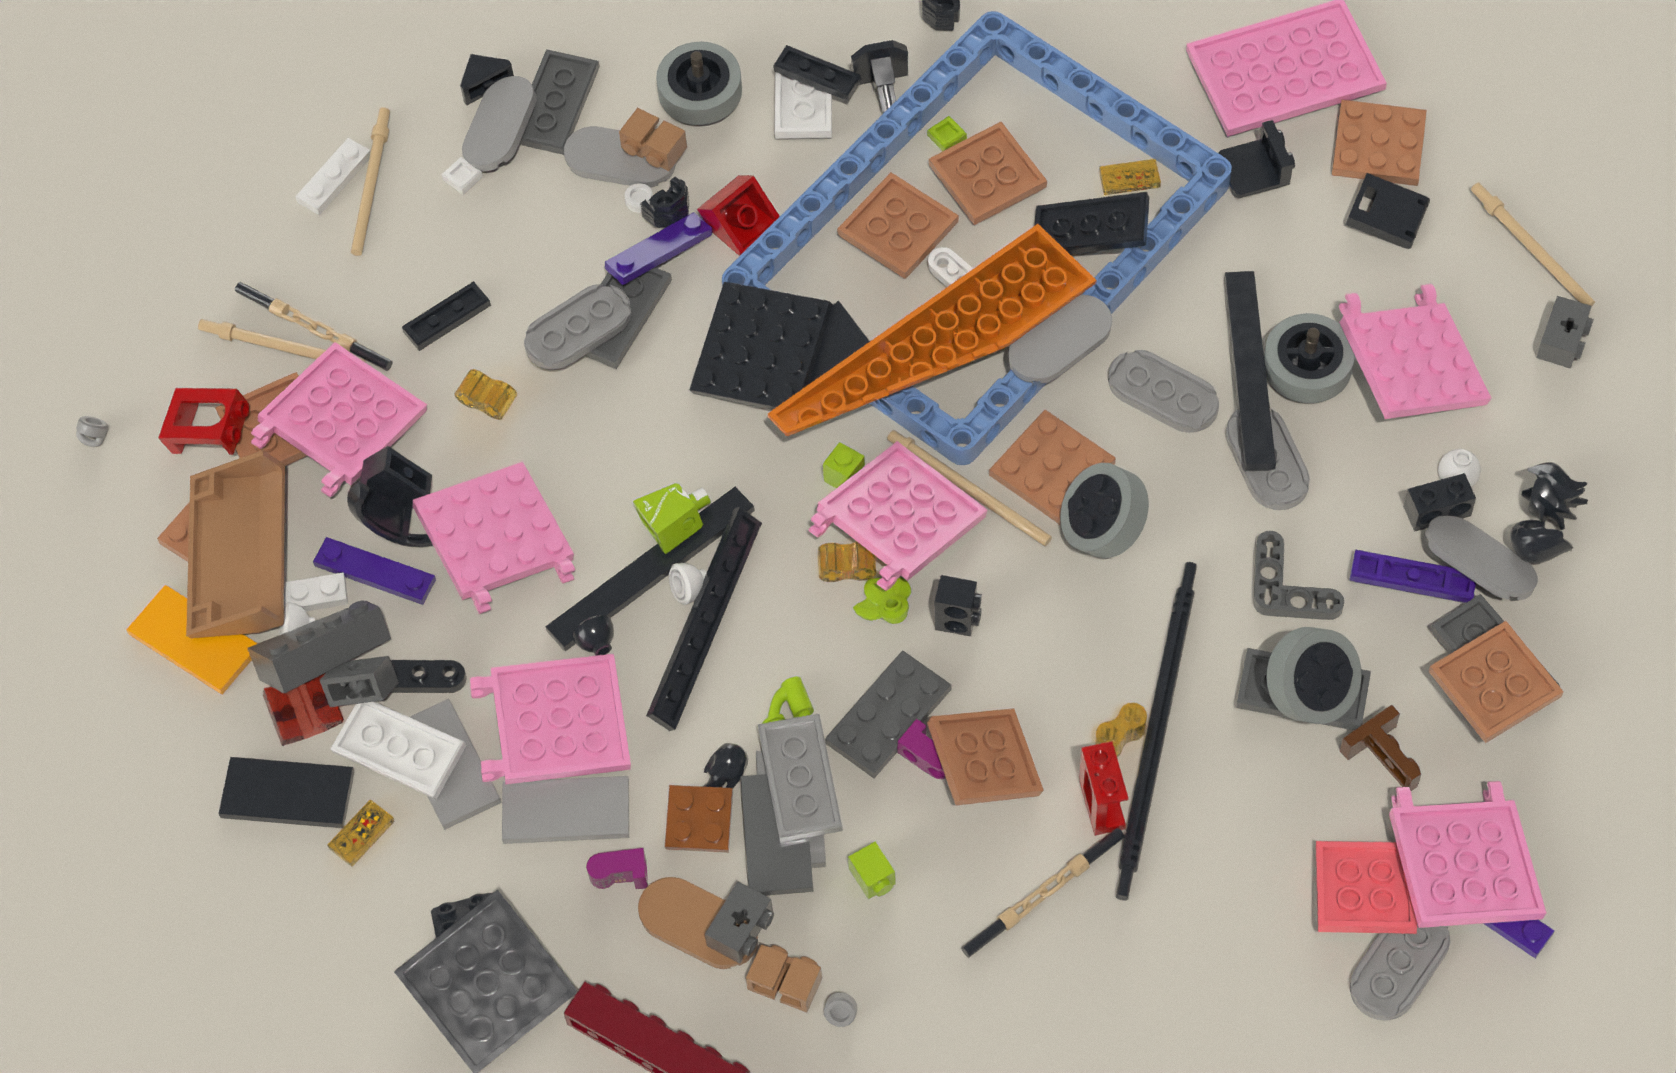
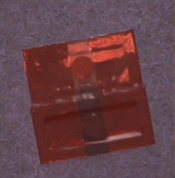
(301, 711)

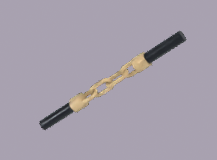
(281, 310)
(1010, 918)

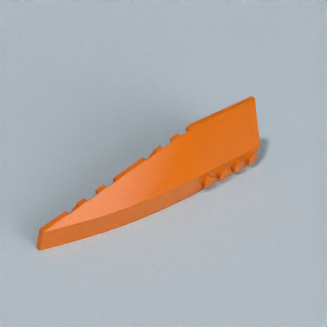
(958, 325)

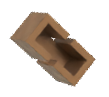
(659, 146)
(769, 973)

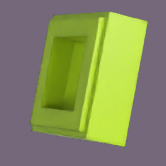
(946, 133)

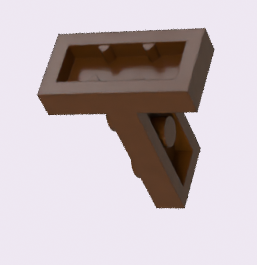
(1384, 747)

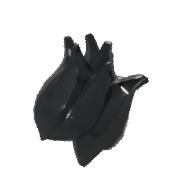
(1553, 494)

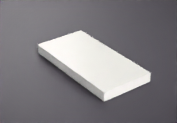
(399, 747)

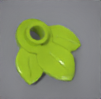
(888, 604)

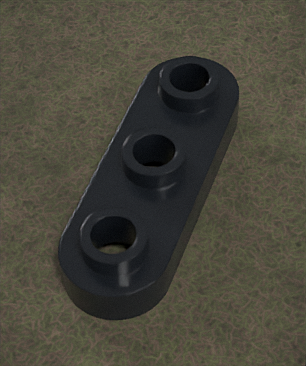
(433, 678)

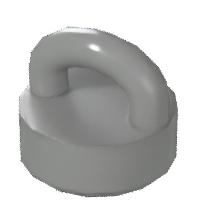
(93, 428)
(840, 1009)

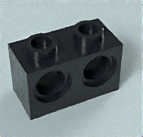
(1439, 498)
(957, 605)

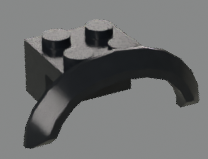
(386, 496)

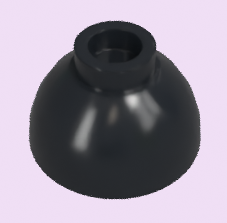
(595, 635)

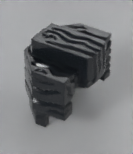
(941, 13)
(667, 206)

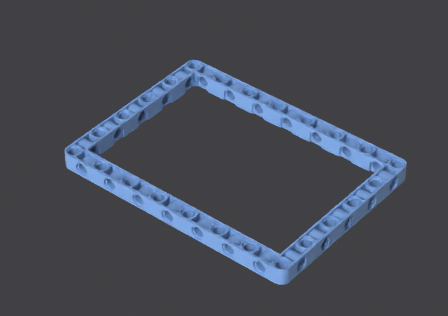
(1000, 37)

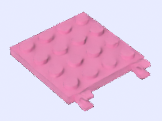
(1413, 357)
(339, 415)
(899, 512)
(494, 533)
(556, 719)
(1466, 860)

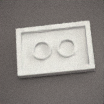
(801, 110)

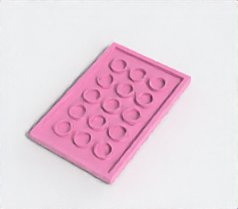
(1285, 66)

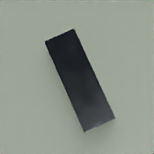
(817, 73)
(446, 316)

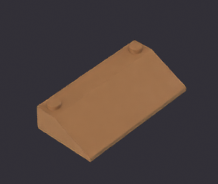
(236, 548)

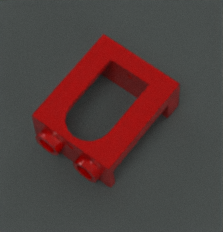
(178, 427)
(1102, 787)

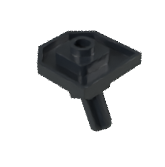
(881, 65)

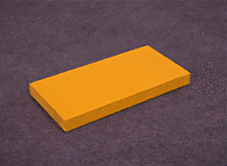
(209, 659)

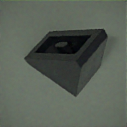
(481, 74)

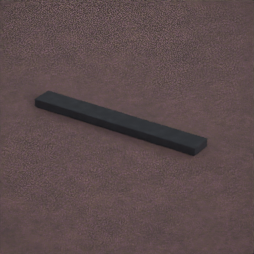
(1250, 371)
(646, 570)
(704, 619)

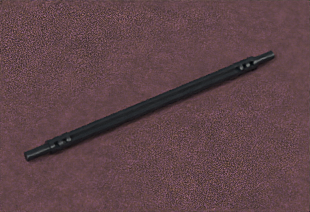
(1156, 732)

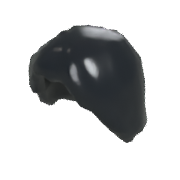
(1536, 543)

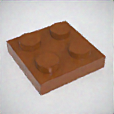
(699, 818)

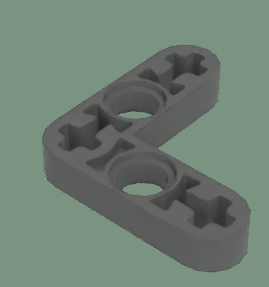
(1282, 594)

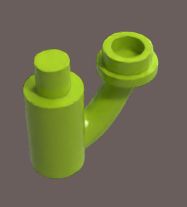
(795, 694)

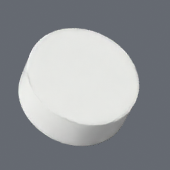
(635, 195)

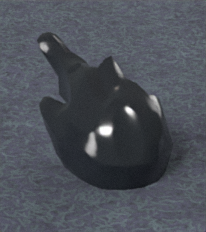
(726, 766)

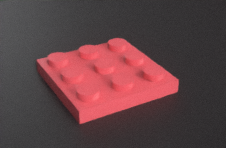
(1362, 889)

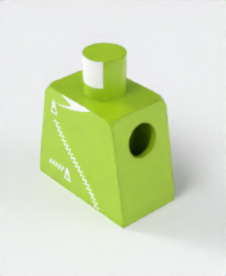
(671, 514)

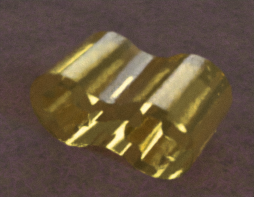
(485, 394)
(845, 562)
(1121, 730)

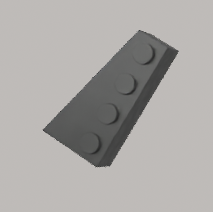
(319, 646)

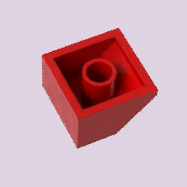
(739, 213)

